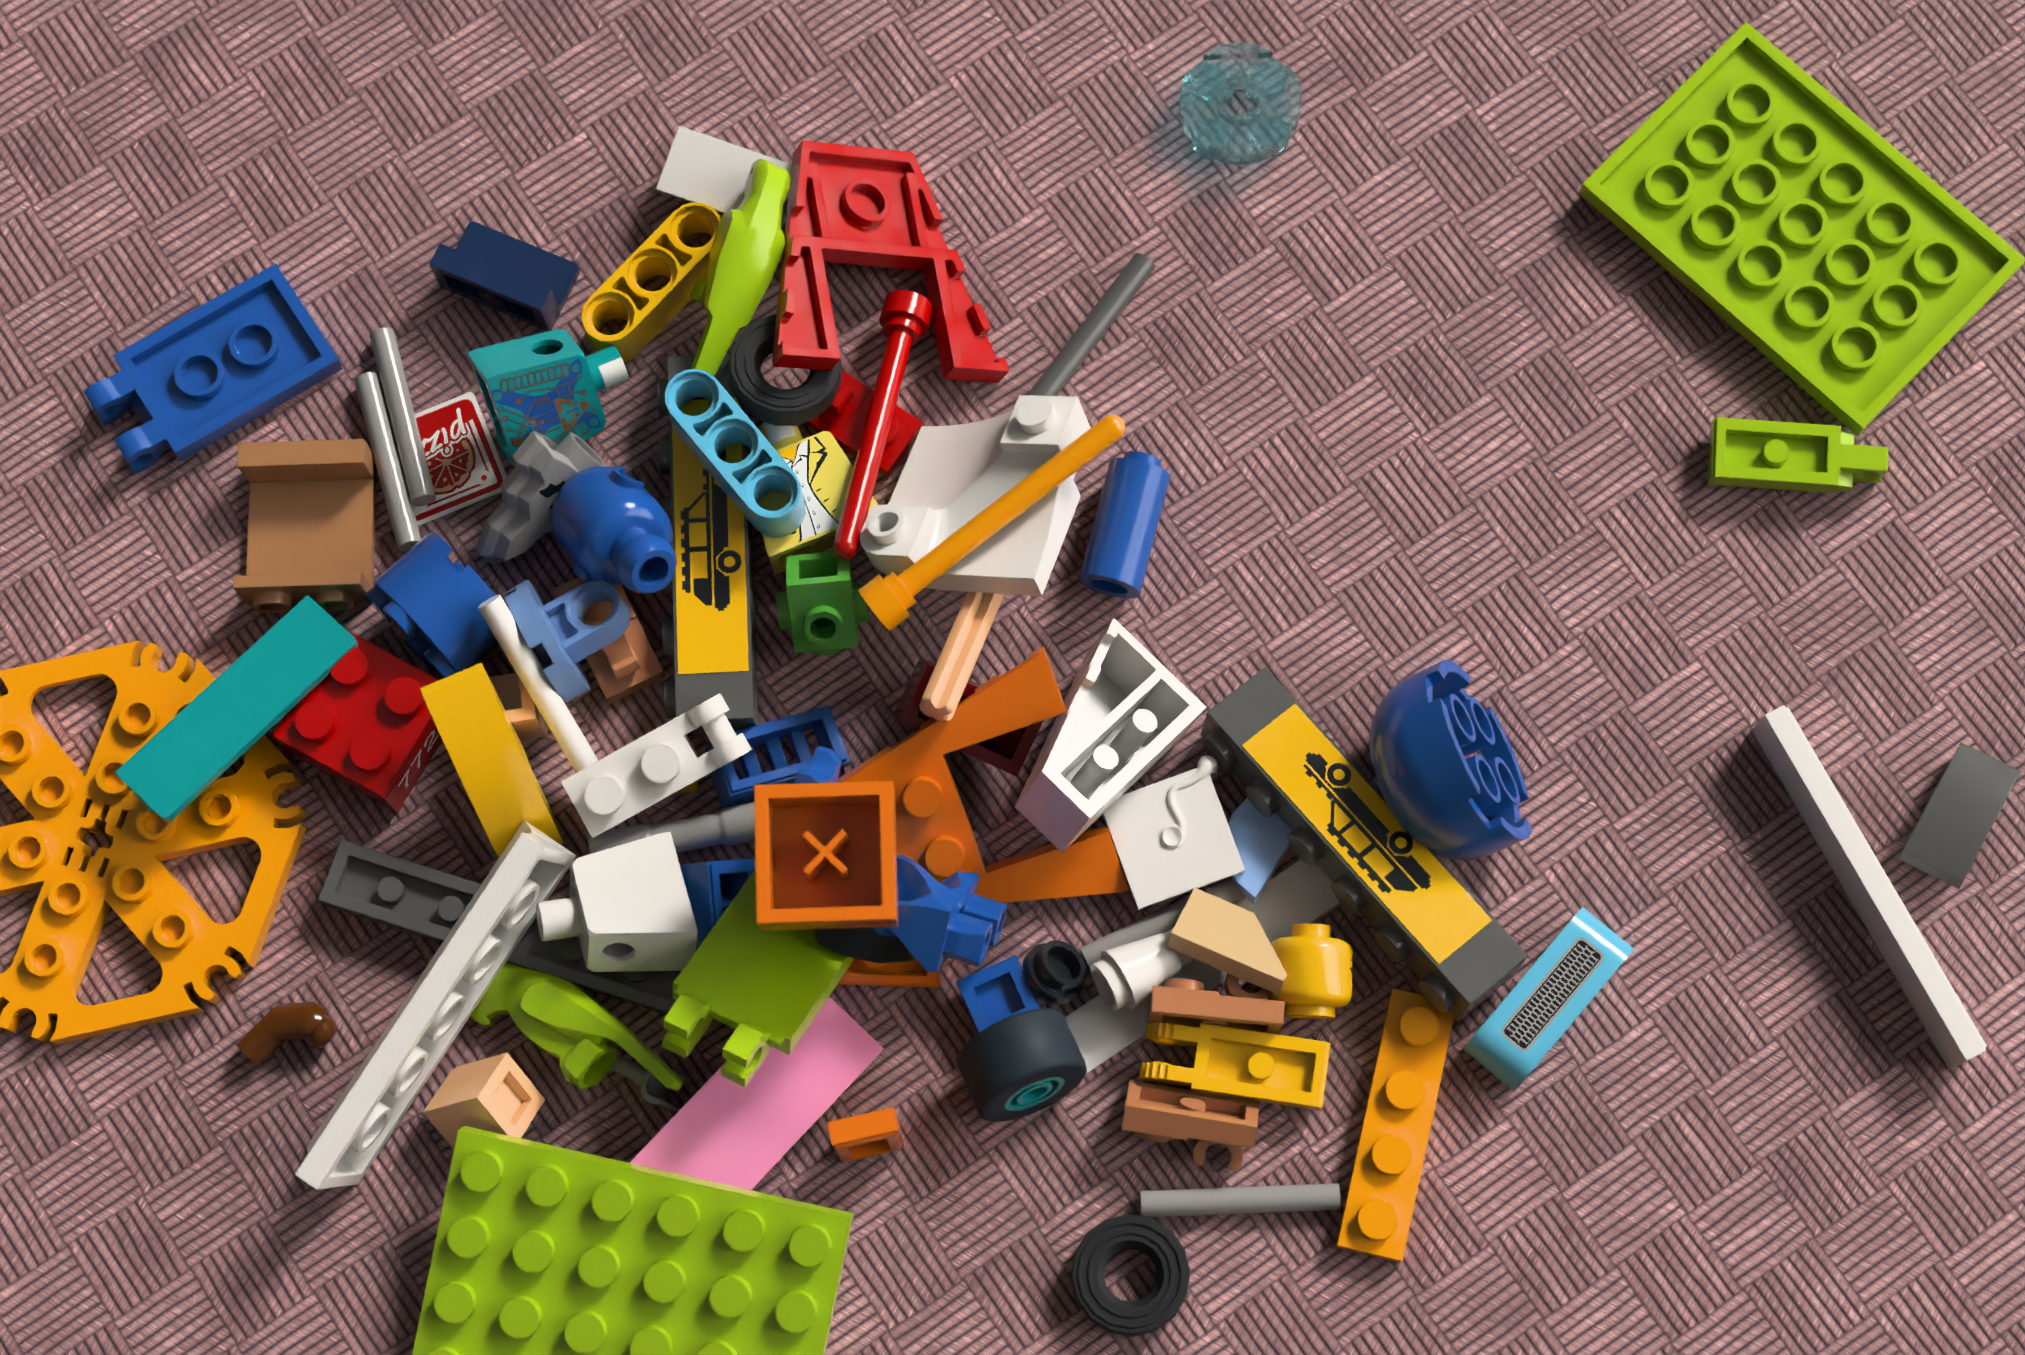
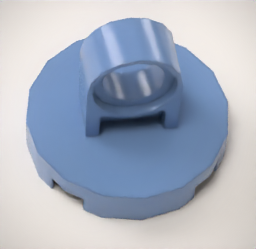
(559, 631)

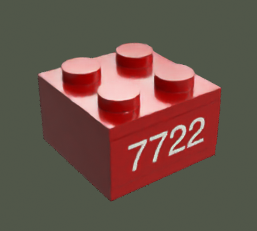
(366, 725)

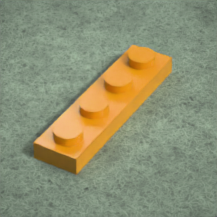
(1395, 1128)

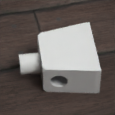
(626, 909)

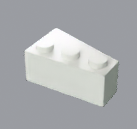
(1116, 727)

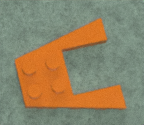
(932, 817)

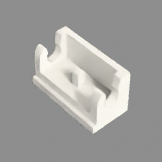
(710, 171)

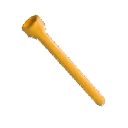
(895, 594)

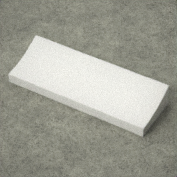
(435, 1010)

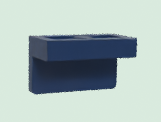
(506, 275)

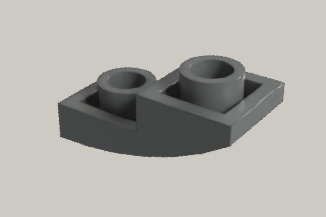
(1959, 815)

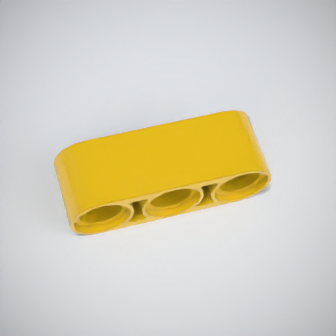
(645, 310)

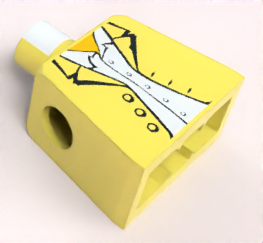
(824, 482)

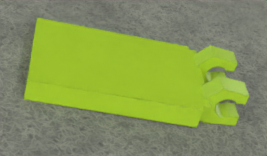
(753, 981)

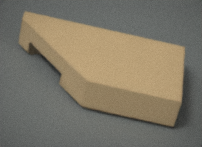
(1227, 940)

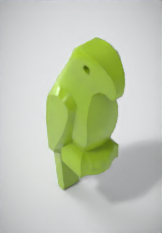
(741, 262)
(567, 1025)

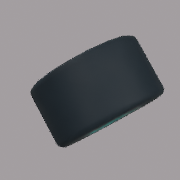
(1021, 1065)

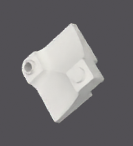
(959, 474)

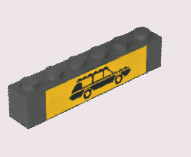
(713, 576)
(1353, 837)

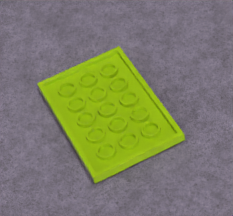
(1802, 227)
(621, 1259)

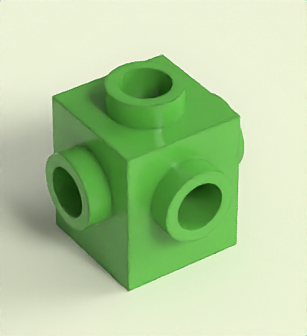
(821, 603)

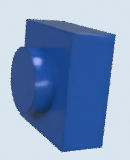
(996, 993)

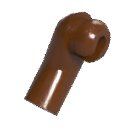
(284, 1023)

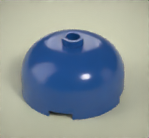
(1421, 768)

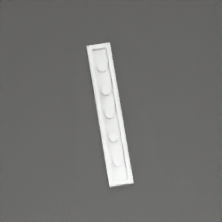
(1868, 888)

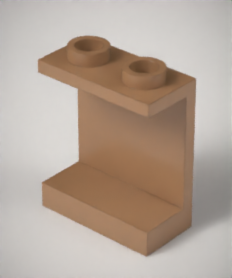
(308, 523)

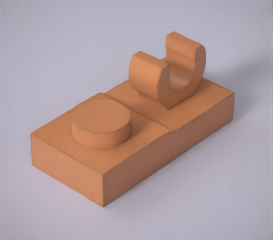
(625, 663)
(1189, 1005)
(1172, 1112)

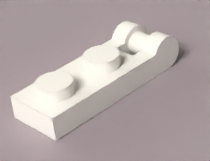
(653, 767)

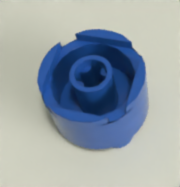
(435, 606)

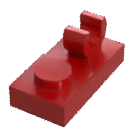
(847, 418)

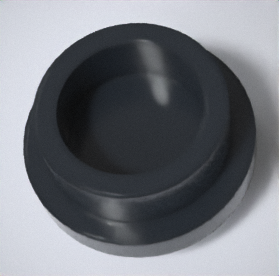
(1055, 971)

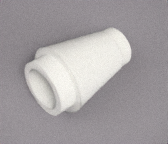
(1131, 970)

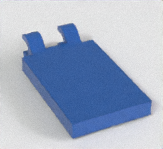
(214, 370)

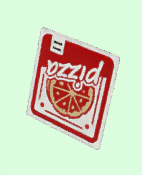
(458, 456)

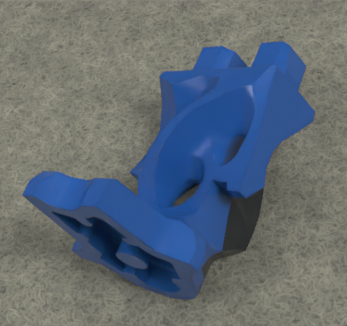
(933, 917)

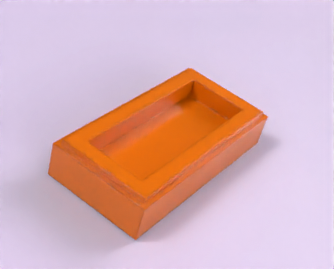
(866, 1135)

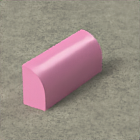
(742, 1132)

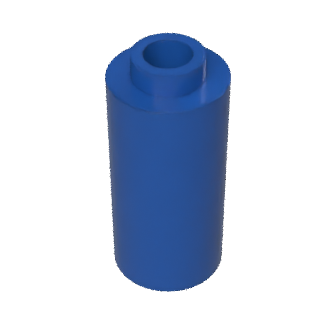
(1125, 525)

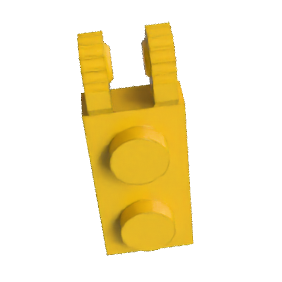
(1243, 1064)

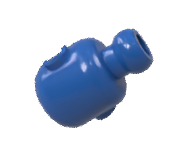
(614, 530)

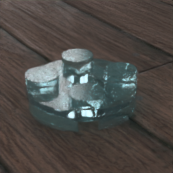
(1233, 137)

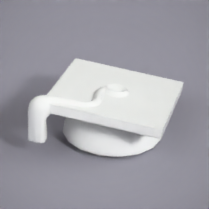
(1173, 836)

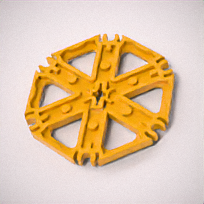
(130, 872)

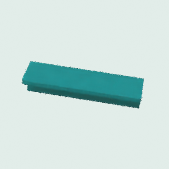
(236, 709)

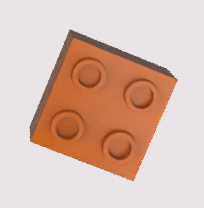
(826, 856)

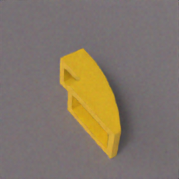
(488, 756)

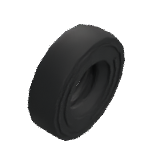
(768, 402)
(1170, 1264)

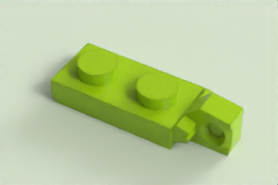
(1790, 456)

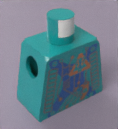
(544, 387)

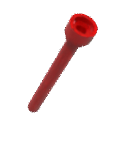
(904, 321)

